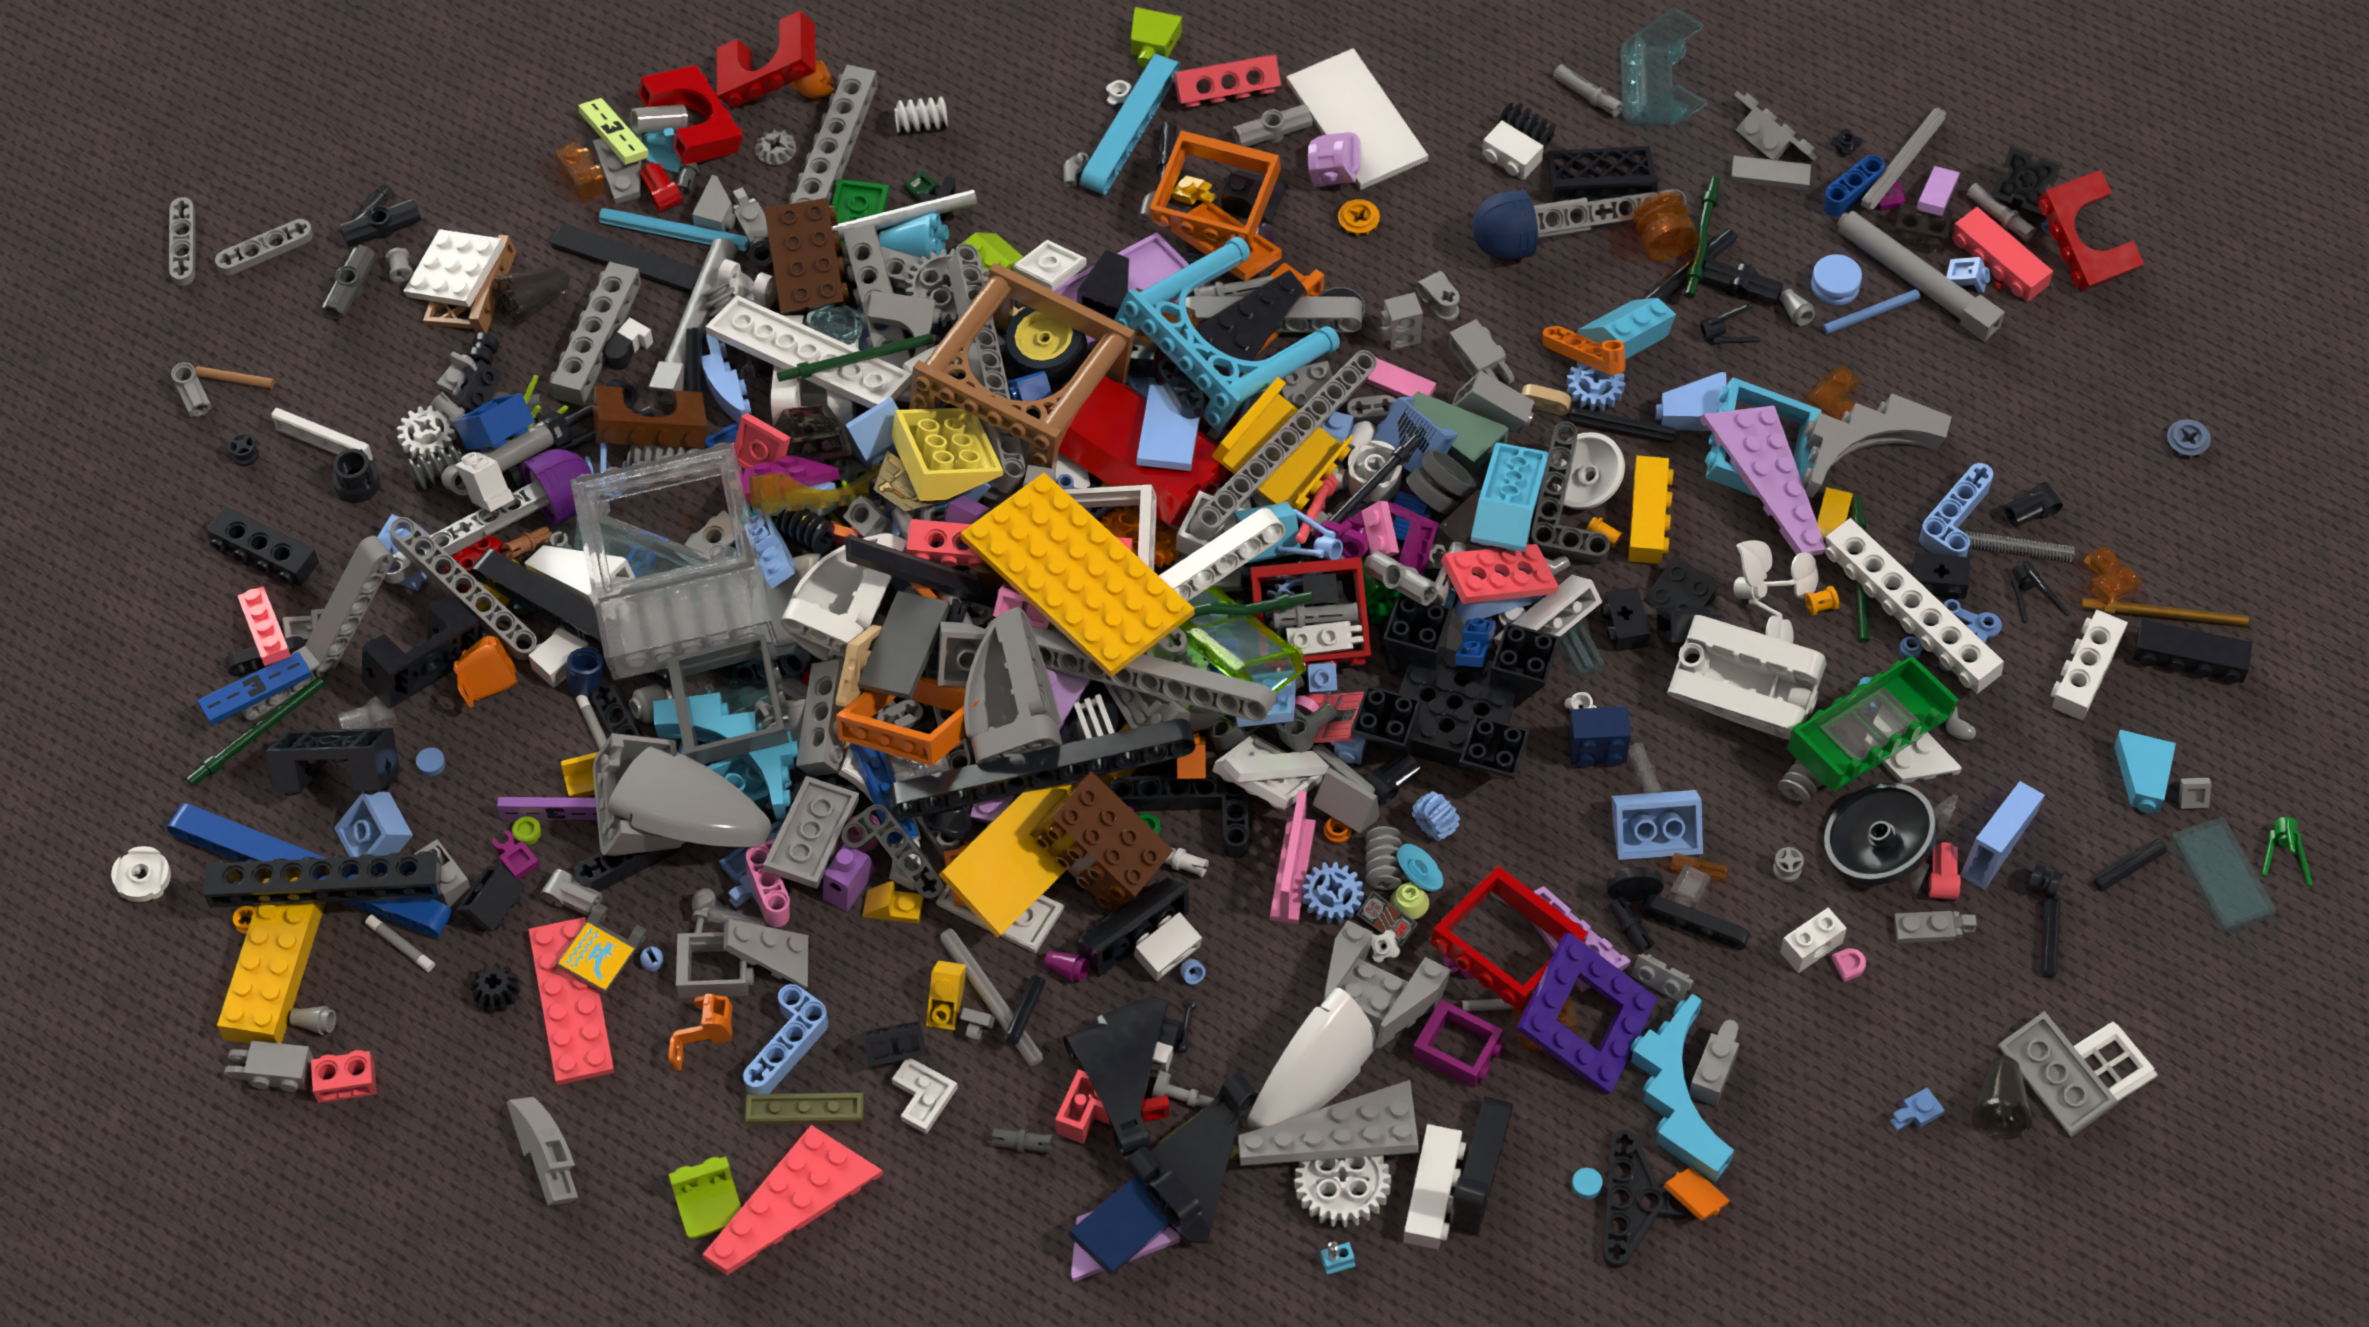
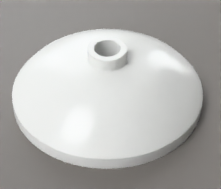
(1593, 456)

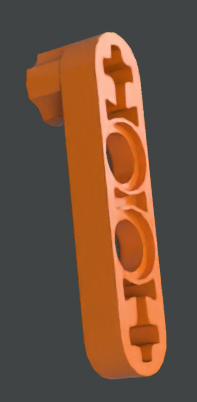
(1605, 357)

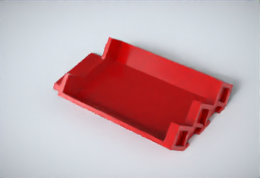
(1107, 441)

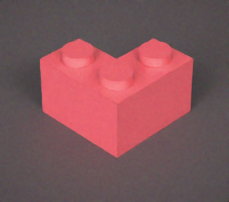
(1080, 1110)

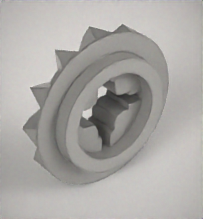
(778, 155)

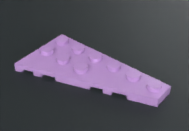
(1768, 469)

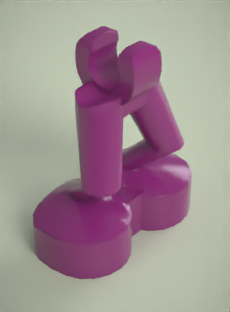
(1351, 533)

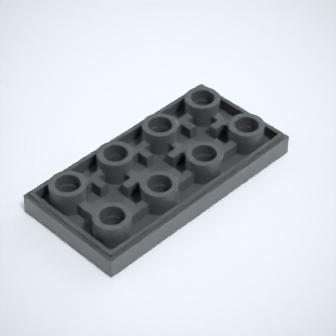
(904, 645)

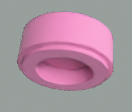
(1306, 705)

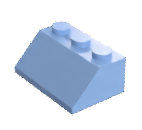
(1657, 824)

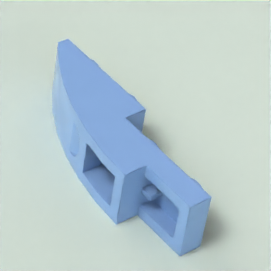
(724, 381)
(773, 551)

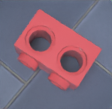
(344, 1083)

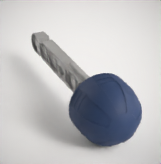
(1509, 223)

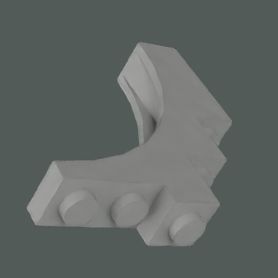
(1894, 422)

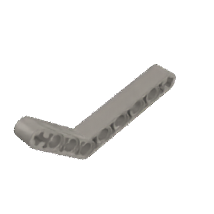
(338, 619)

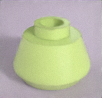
(1410, 900)

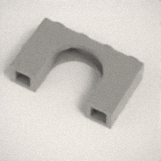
(910, 313)

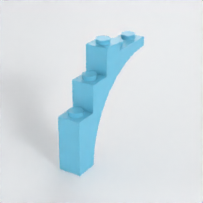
(715, 723)
(1682, 1128)

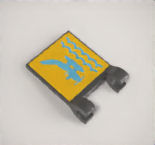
(599, 953)

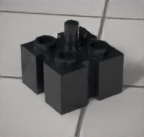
(2026, 178)

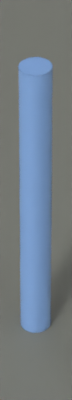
(1871, 311)

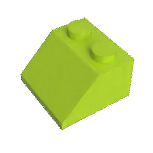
(994, 249)

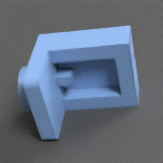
(1322, 677)

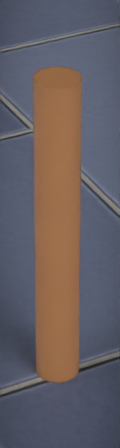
(234, 377)

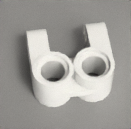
(761, 291)

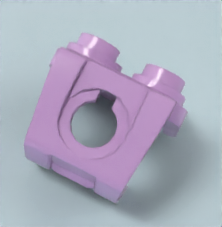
(1334, 159)

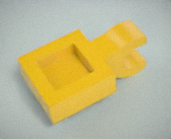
(1193, 189)

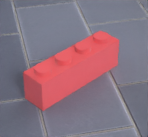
(2002, 254)

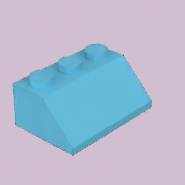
(1634, 323)

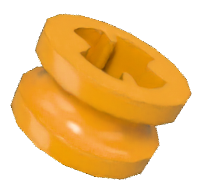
(239, 914)

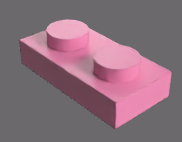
(1380, 529)

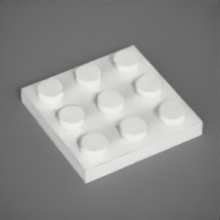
(454, 268)
(1278, 792)

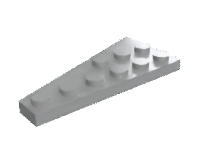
(1353, 1128)

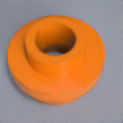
(1334, 837)

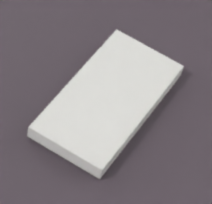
(1027, 931)

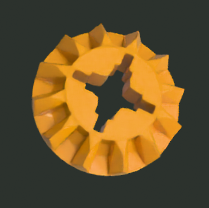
(1356, 208)

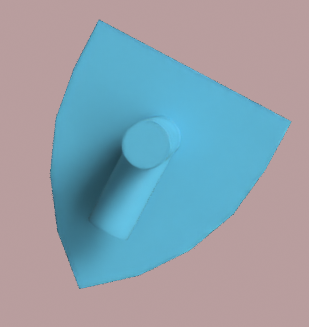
(660, 149)

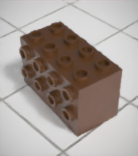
(806, 256)
(1101, 842)

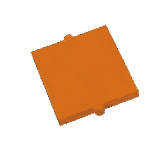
(1696, 1193)

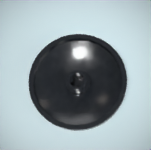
(1881, 833)

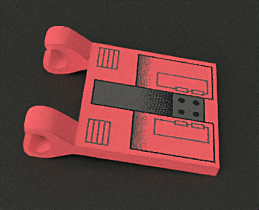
(1346, 708)

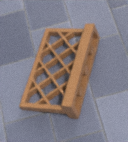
(483, 304)

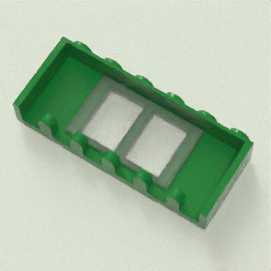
(1871, 723)

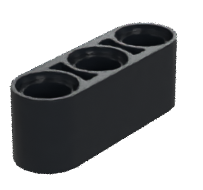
(786, 661)

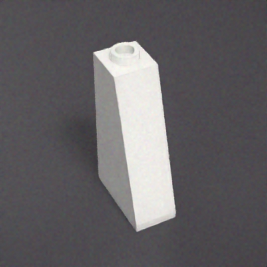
(569, 570)

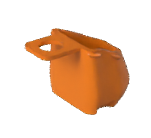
(484, 670)

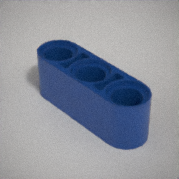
(1852, 185)

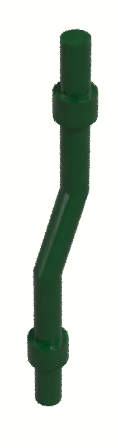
(1695, 272)
(1283, 602)

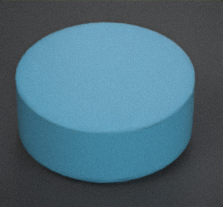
(1587, 1183)

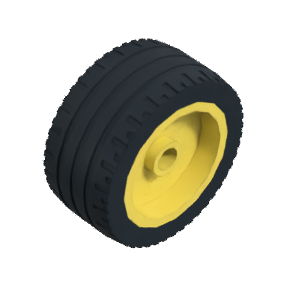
(1044, 344)

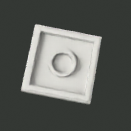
(1050, 265)

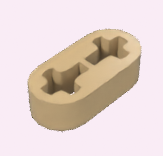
(1547, 399)

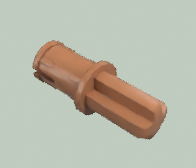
(526, 542)

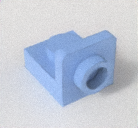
(1969, 272)

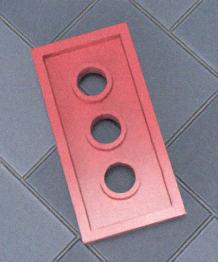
(1494, 585)

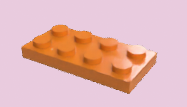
(1261, 251)

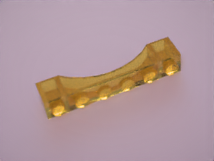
(780, 490)

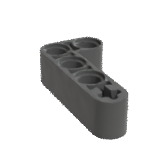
(898, 854)

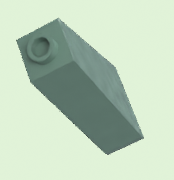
(1476, 434)

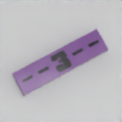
(547, 808)

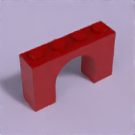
(792, 61)
(690, 88)
(2087, 266)

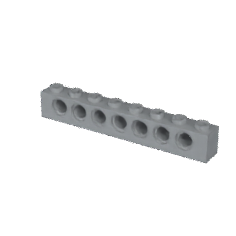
(837, 135)

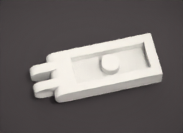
(1324, 637)

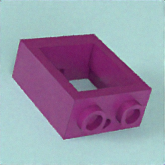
(1418, 538)
(1427, 1054)

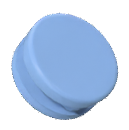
(1836, 279)

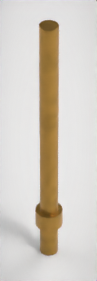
(2165, 612)

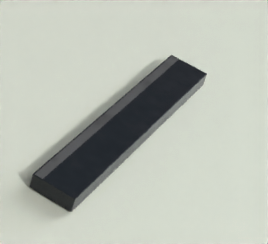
(918, 570)

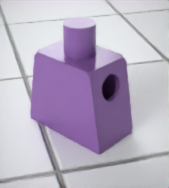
(851, 873)

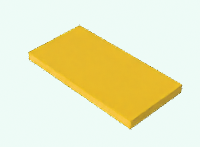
(1003, 865)

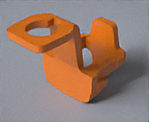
(714, 1027)

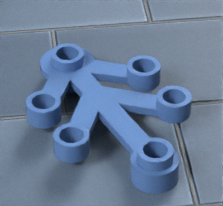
(1975, 625)

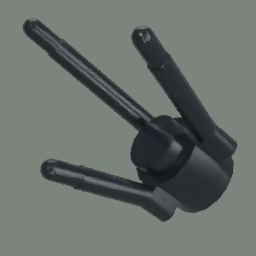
(1714, 328)
(2028, 577)

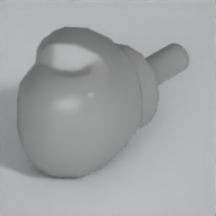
(701, 905)

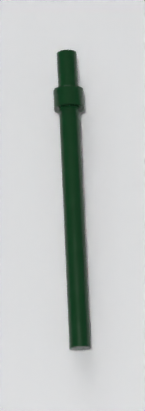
(805, 369)
(1861, 596)
(213, 764)

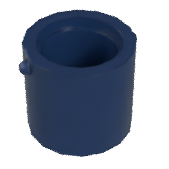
(584, 671)

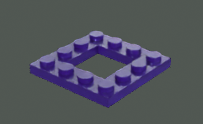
(1597, 1066)

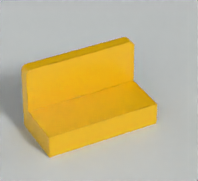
(579, 775)

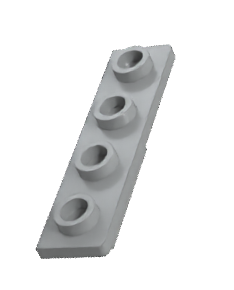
(1766, 134)

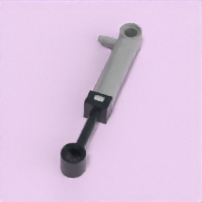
(550, 431)

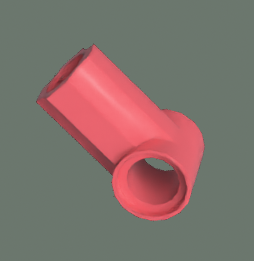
(1944, 878)

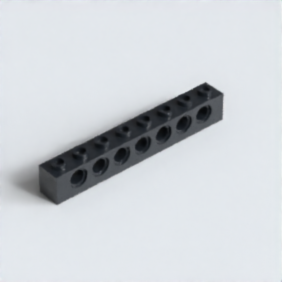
(335, 888)

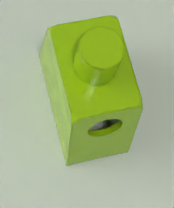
(1154, 34)

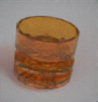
(1665, 226)

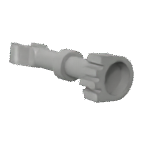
(1192, 1097)

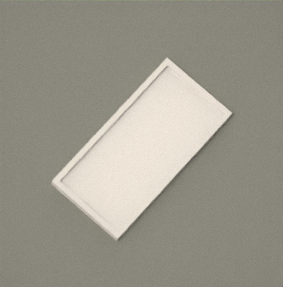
(1349, 99)

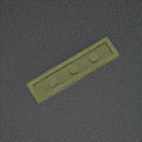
(804, 1108)

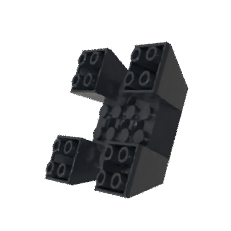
(1461, 700)

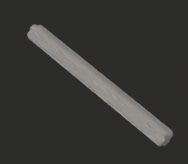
(1903, 159)
(989, 993)

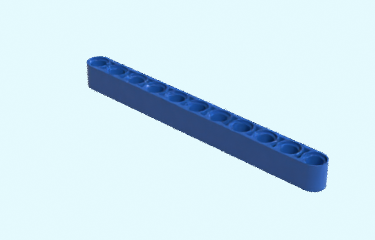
(244, 844)

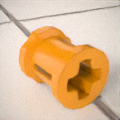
(1830, 600)

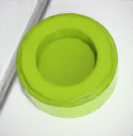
(526, 830)

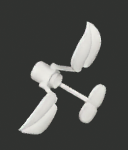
(1757, 561)

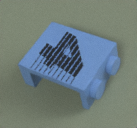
(1405, 422)

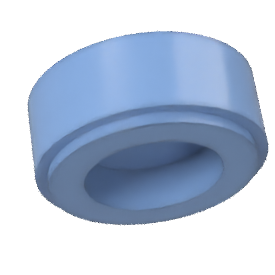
(430, 762)

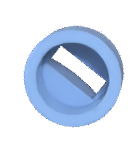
(646, 961)
(1198, 968)

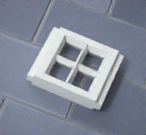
(2129, 1083)

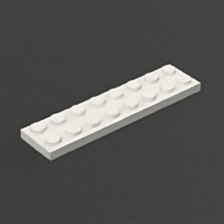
(789, 343)

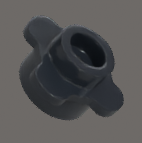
(1846, 147)

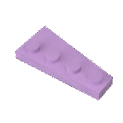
(1599, 945)

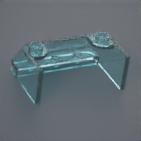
(1648, 71)

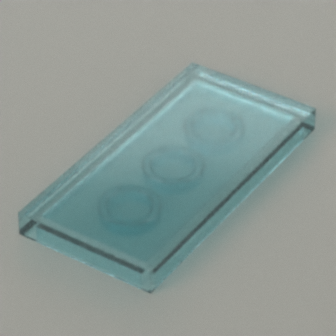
(2223, 874)

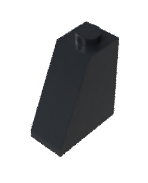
(1105, 285)

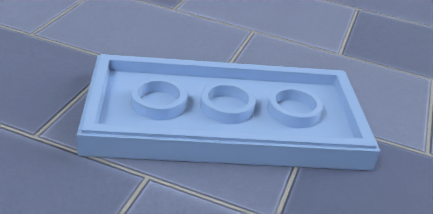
(1166, 435)

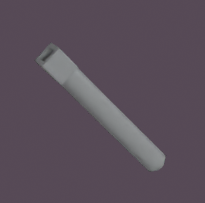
(1976, 314)
(671, 373)

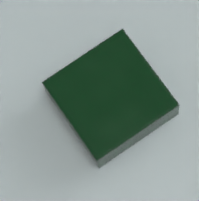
(920, 183)

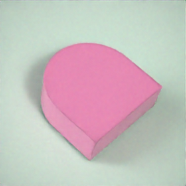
(1849, 963)

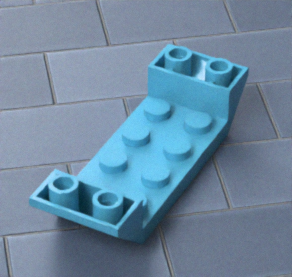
(1509, 497)

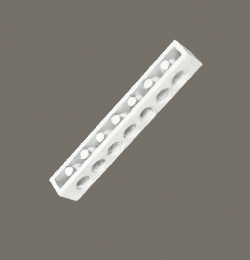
(1852, 538)

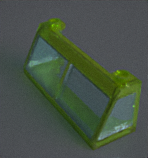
(1242, 644)

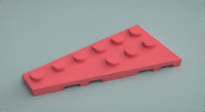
(794, 1194)

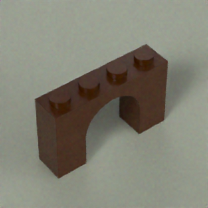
(619, 425)

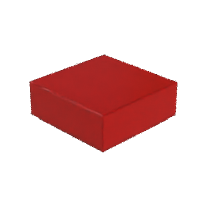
(1155, 1108)

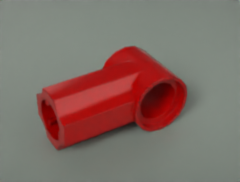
(662, 191)

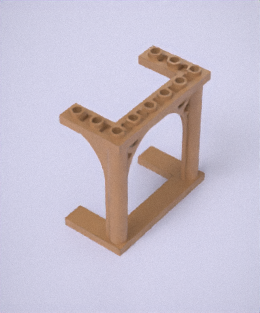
(996, 299)

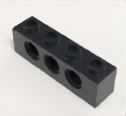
(254, 535)

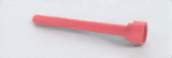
(1327, 489)

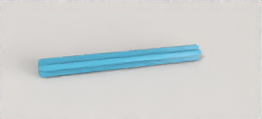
(669, 228)

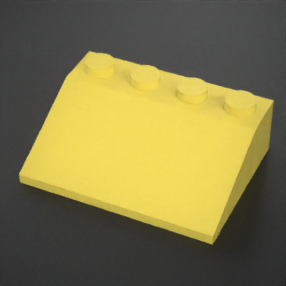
(943, 451)

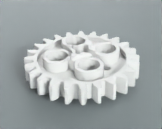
(1344, 1203)

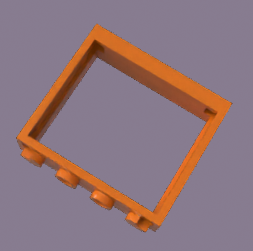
(1223, 153)
(858, 727)

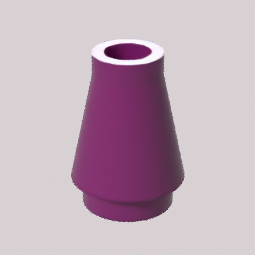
(1069, 965)

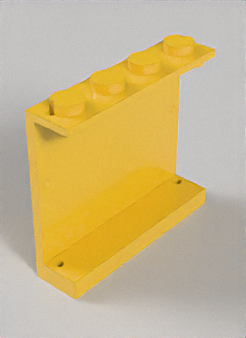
(1302, 470)

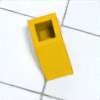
(945, 994)

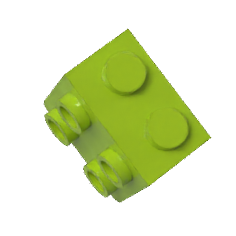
(705, 1196)

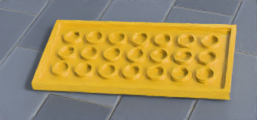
(1077, 574)

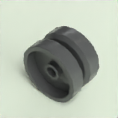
(1441, 481)

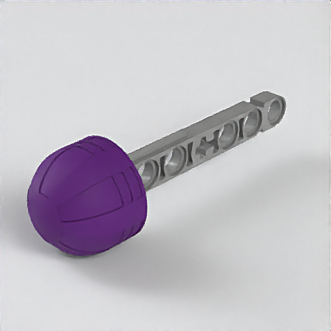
(546, 489)

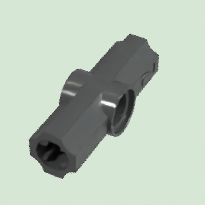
(349, 282)

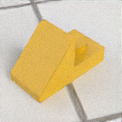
(887, 904)

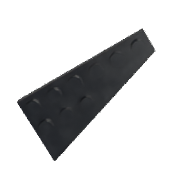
(1251, 320)

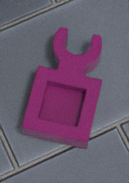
(516, 858)

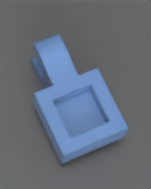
(1918, 1108)

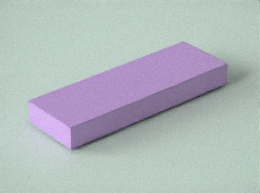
(1938, 191)

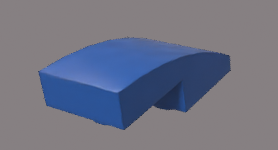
(1476, 642)

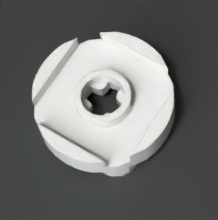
(142, 889)

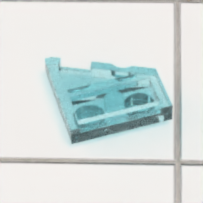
(741, 698)

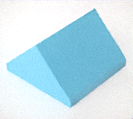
(1288, 518)

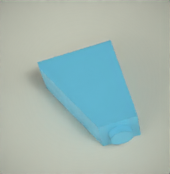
(2144, 768)

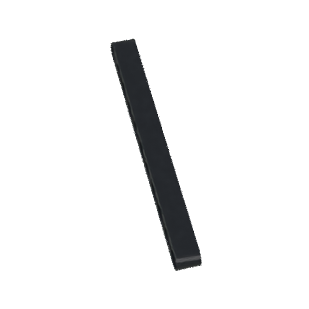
(1040, 769)

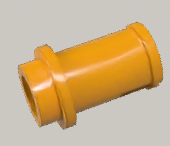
(1613, 535)

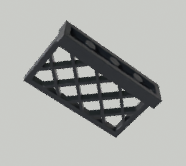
(1601, 185)

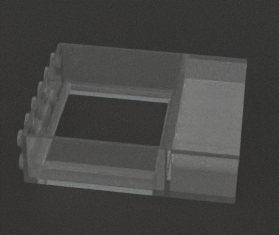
(683, 607)

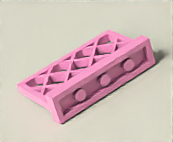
(1293, 864)

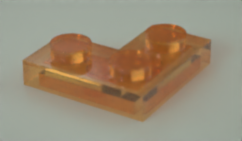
(1832, 393)
(2114, 577)

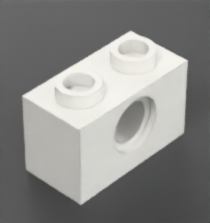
(1813, 940)

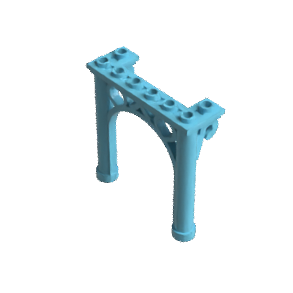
(1189, 350)

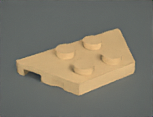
(856, 657)

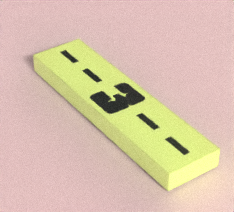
(613, 131)

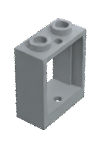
(707, 942)

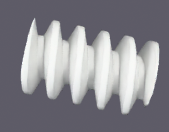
(921, 114)

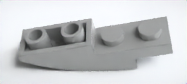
(545, 1143)

